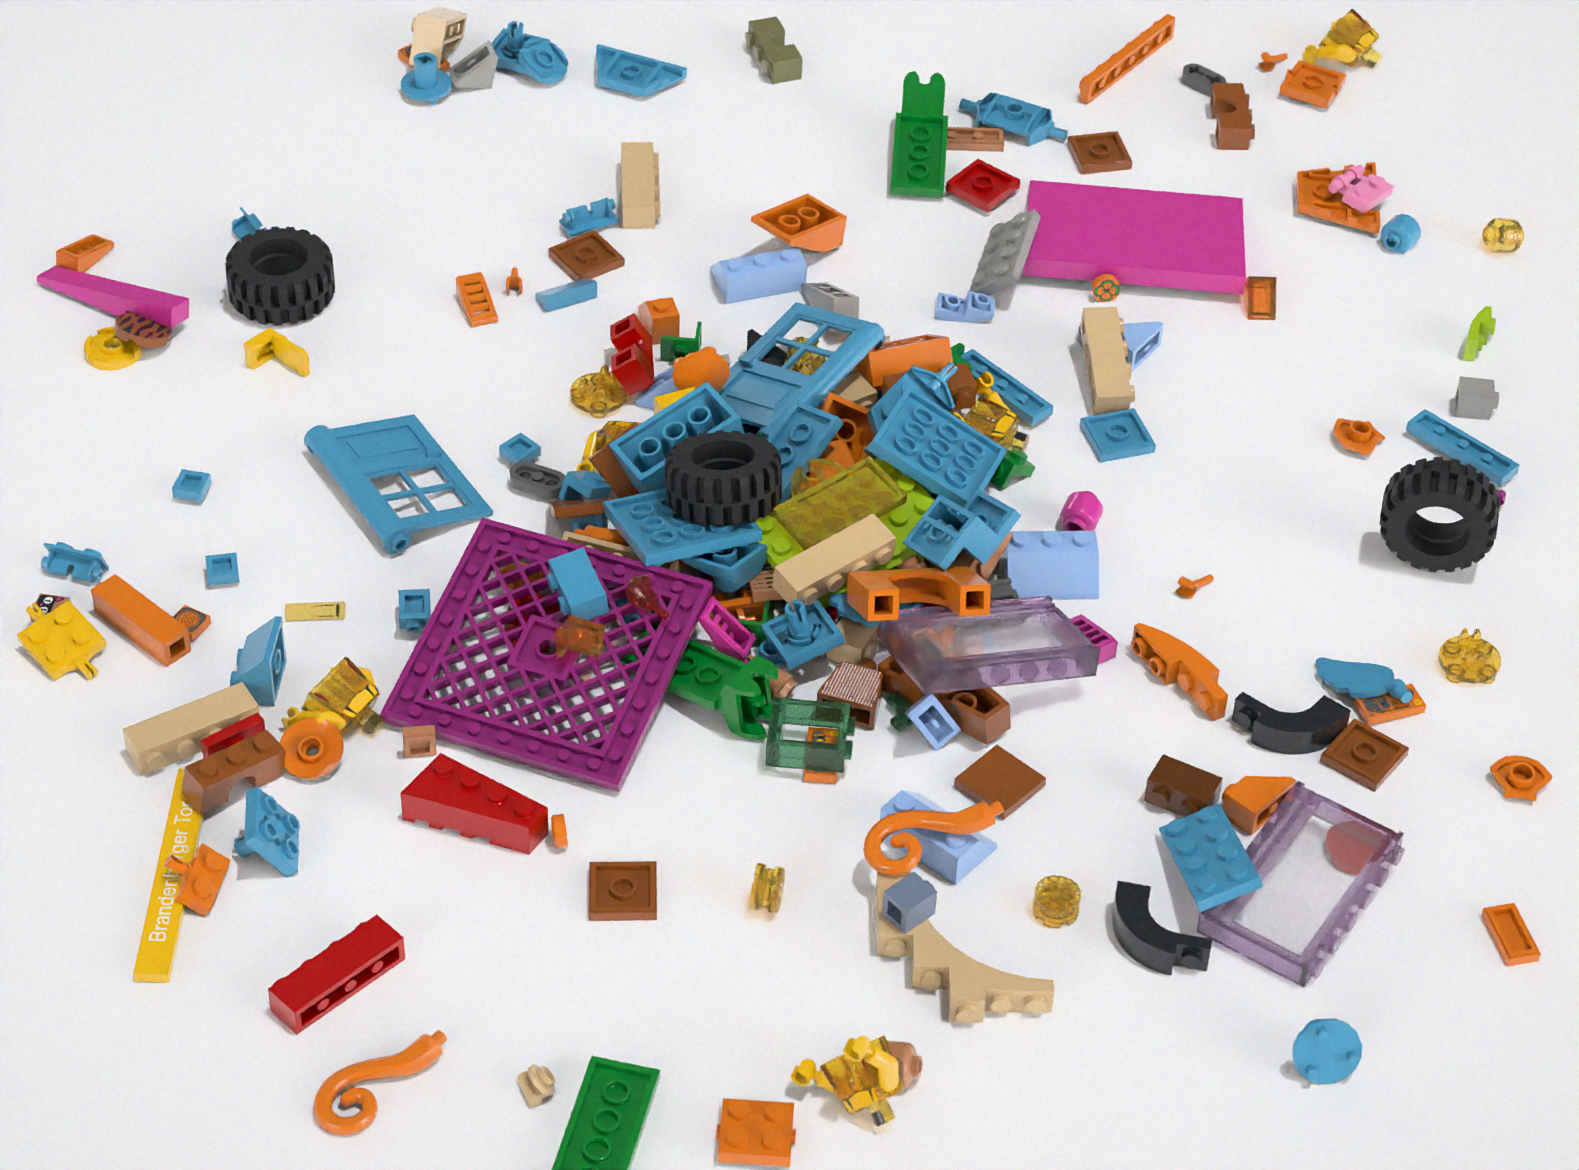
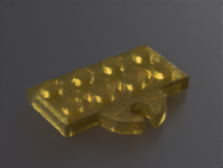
(835, 499)

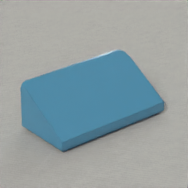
(567, 294)

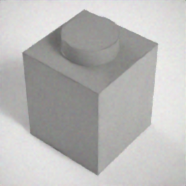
(1475, 398)

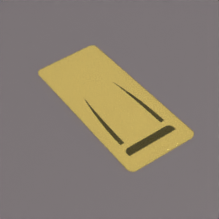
(314, 611)

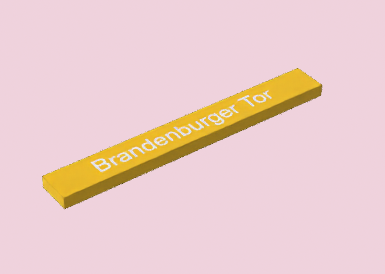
(165, 913)

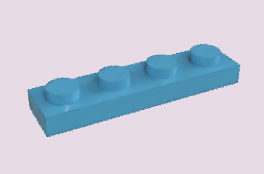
(1013, 393)
(1462, 447)

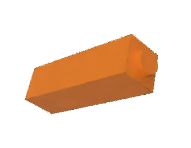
(141, 620)

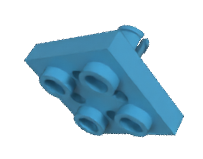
(508, 45)
(798, 628)
(269, 832)

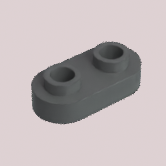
(536, 479)

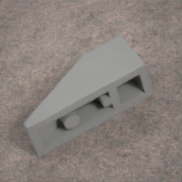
(831, 298)

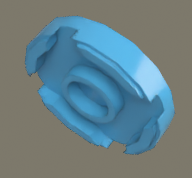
(543, 61)

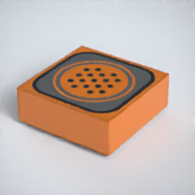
(193, 620)

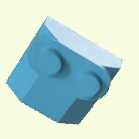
(731, 566)

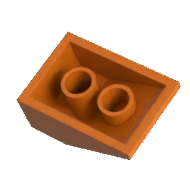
(804, 223)

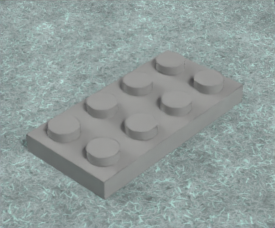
(1005, 253)

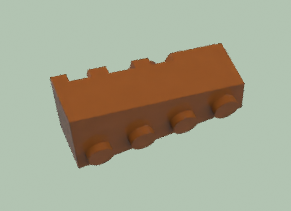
(975, 711)

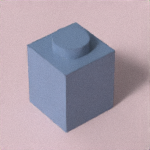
(909, 902)

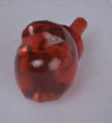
(641, 595)

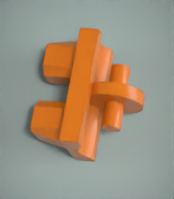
(741, 608)

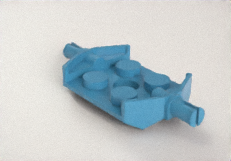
(1014, 116)
(925, 382)

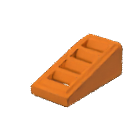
(80, 254)
(475, 297)

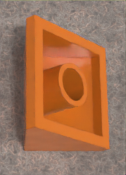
(855, 425)

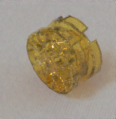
(762, 889)
(1056, 901)

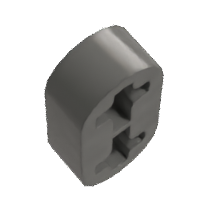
(1200, 78)

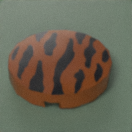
(142, 330)

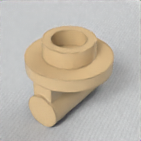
(536, 1084)

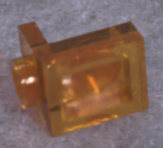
(579, 636)

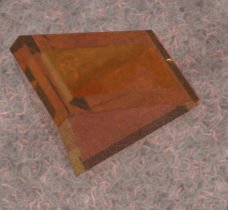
(1260, 298)

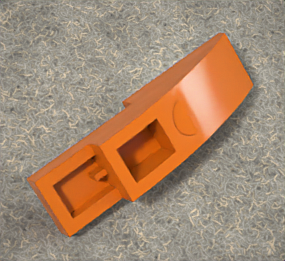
(1178, 662)

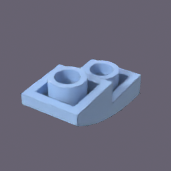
(973, 308)

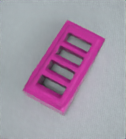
(1097, 635)
(732, 636)

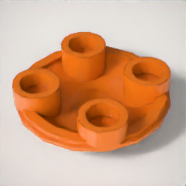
(699, 368)

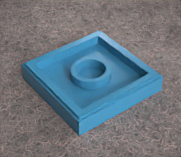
(1117, 435)

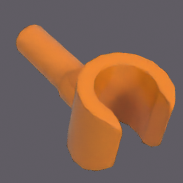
(1270, 61)
(514, 281)
(1188, 587)

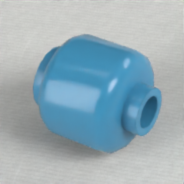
(1402, 233)

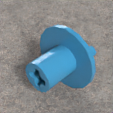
(424, 81)
(1327, 1050)

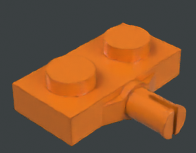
(199, 878)

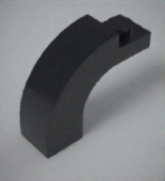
(1291, 732)
(1150, 942)

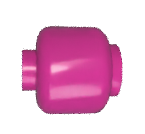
(1081, 511)

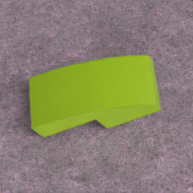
(1478, 333)

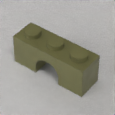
(778, 60)

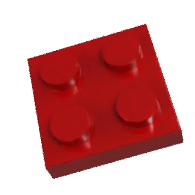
(982, 185)

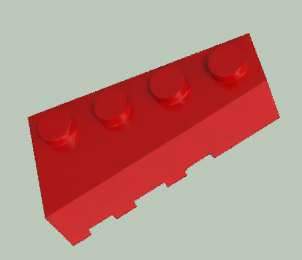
(475, 805)

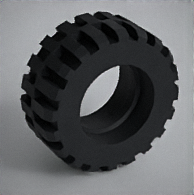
(280, 275)
(723, 478)
(1446, 486)

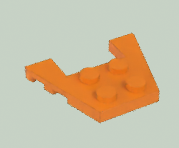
(1319, 202)

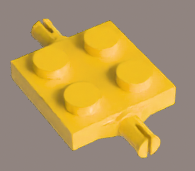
(62, 640)

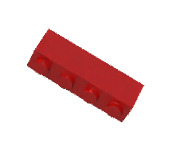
(336, 974)

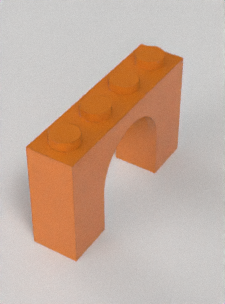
(880, 592)

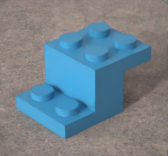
(972, 529)

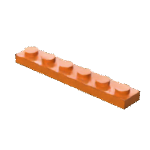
(1126, 59)

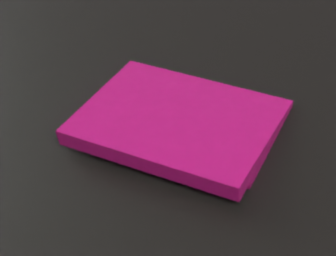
(1137, 237)

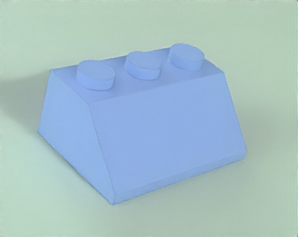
(760, 275)
(1053, 564)
(945, 853)

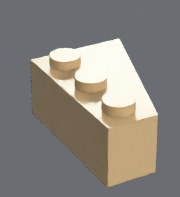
(437, 32)

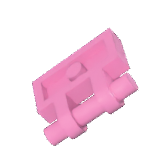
(1359, 190)

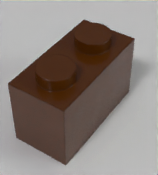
(1181, 787)

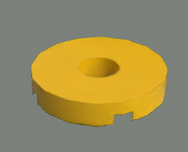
(101, 357)

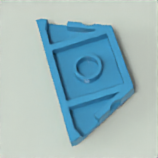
(634, 72)

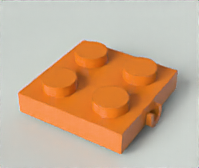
(1312, 84)
(756, 1132)

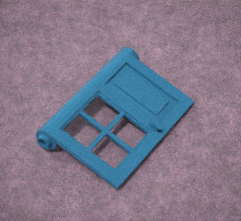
(766, 392)
(389, 448)

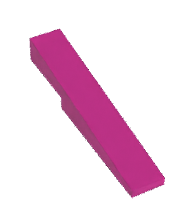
(118, 296)

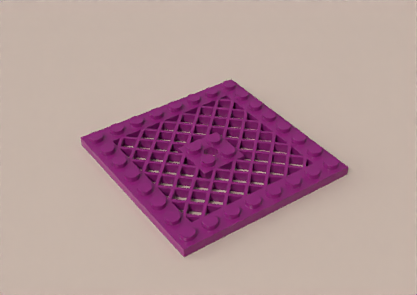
(497, 546)

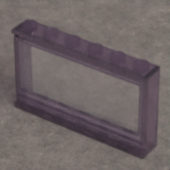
(1011, 646)
(1315, 877)

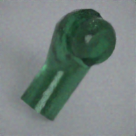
(899, 705)

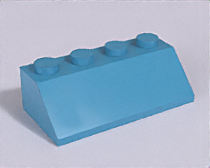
(645, 447)

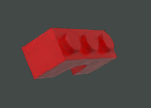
(634, 361)

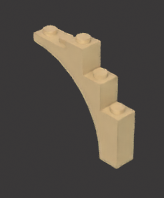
(940, 965)

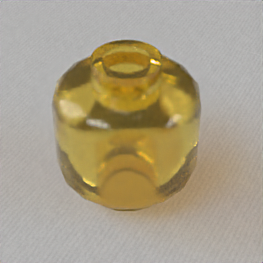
(1503, 235)

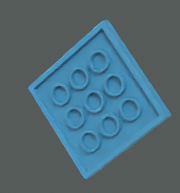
(936, 448)
(662, 536)

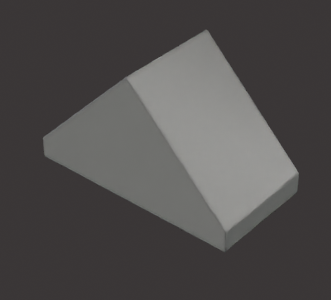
(476, 69)

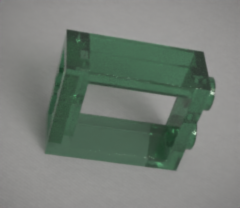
(804, 753)

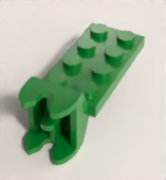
(920, 139)
(724, 684)

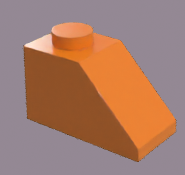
(660, 318)
(1254, 800)

